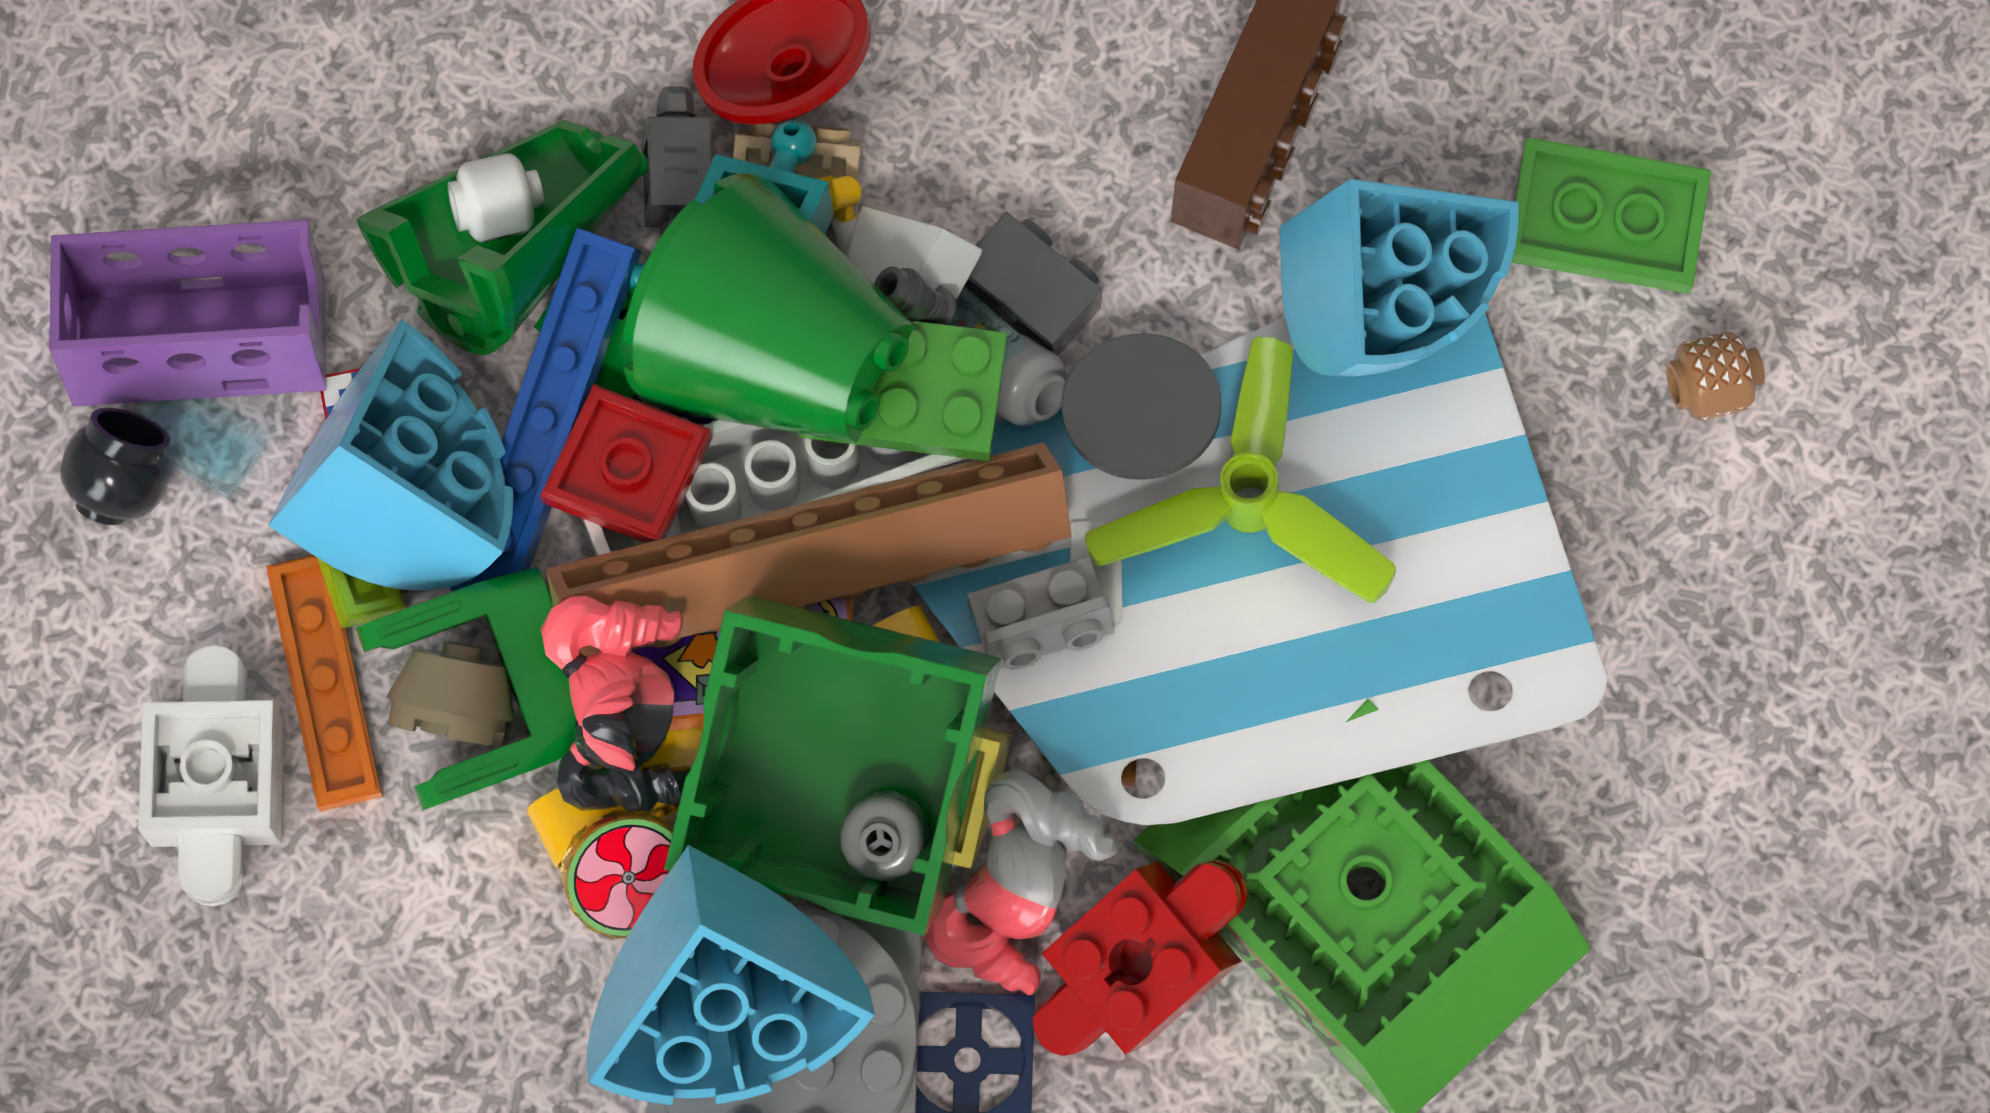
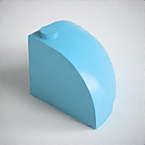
(1390, 273)
(402, 475)
(721, 992)

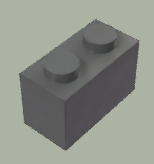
(1034, 284)

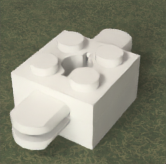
(211, 775)

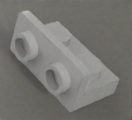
(1042, 613)

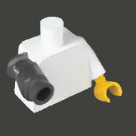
(906, 259)

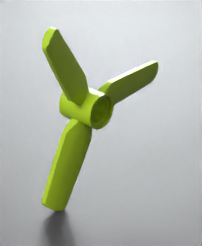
(1287, 517)

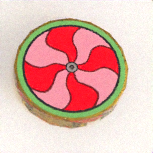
(615, 869)

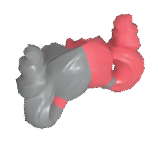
(1018, 883)

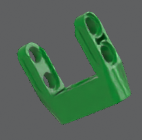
(514, 612)

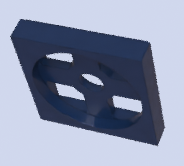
(1009, 1061)

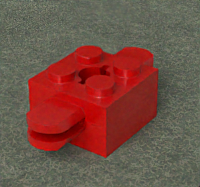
(1140, 957)

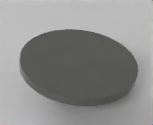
(1141, 406)

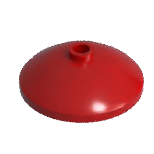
(779, 57)

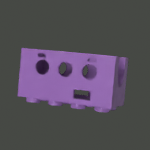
(149, 337)

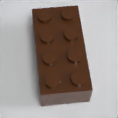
(1256, 117)

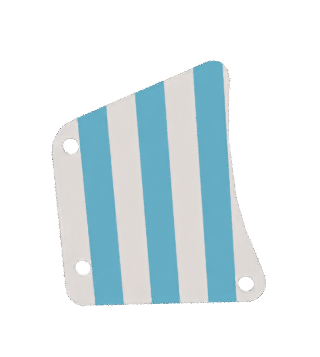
(1252, 661)

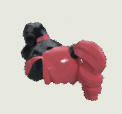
(618, 703)

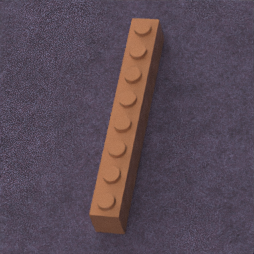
(836, 543)

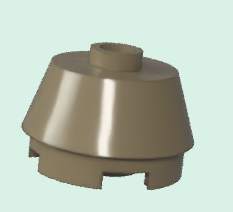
(452, 695)

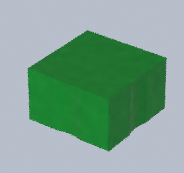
(810, 722)

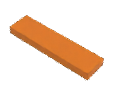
(323, 686)

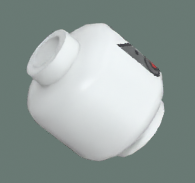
(495, 197)

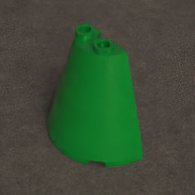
(486, 290)
(760, 319)

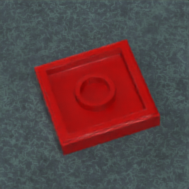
(626, 466)

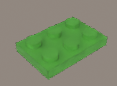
(1610, 215)
(940, 395)

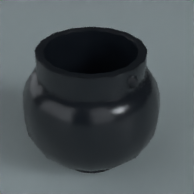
(116, 466)

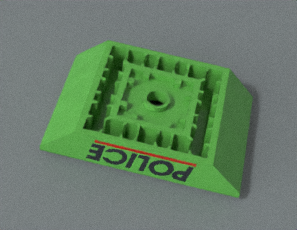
(1397, 981)

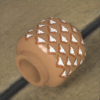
(1714, 376)

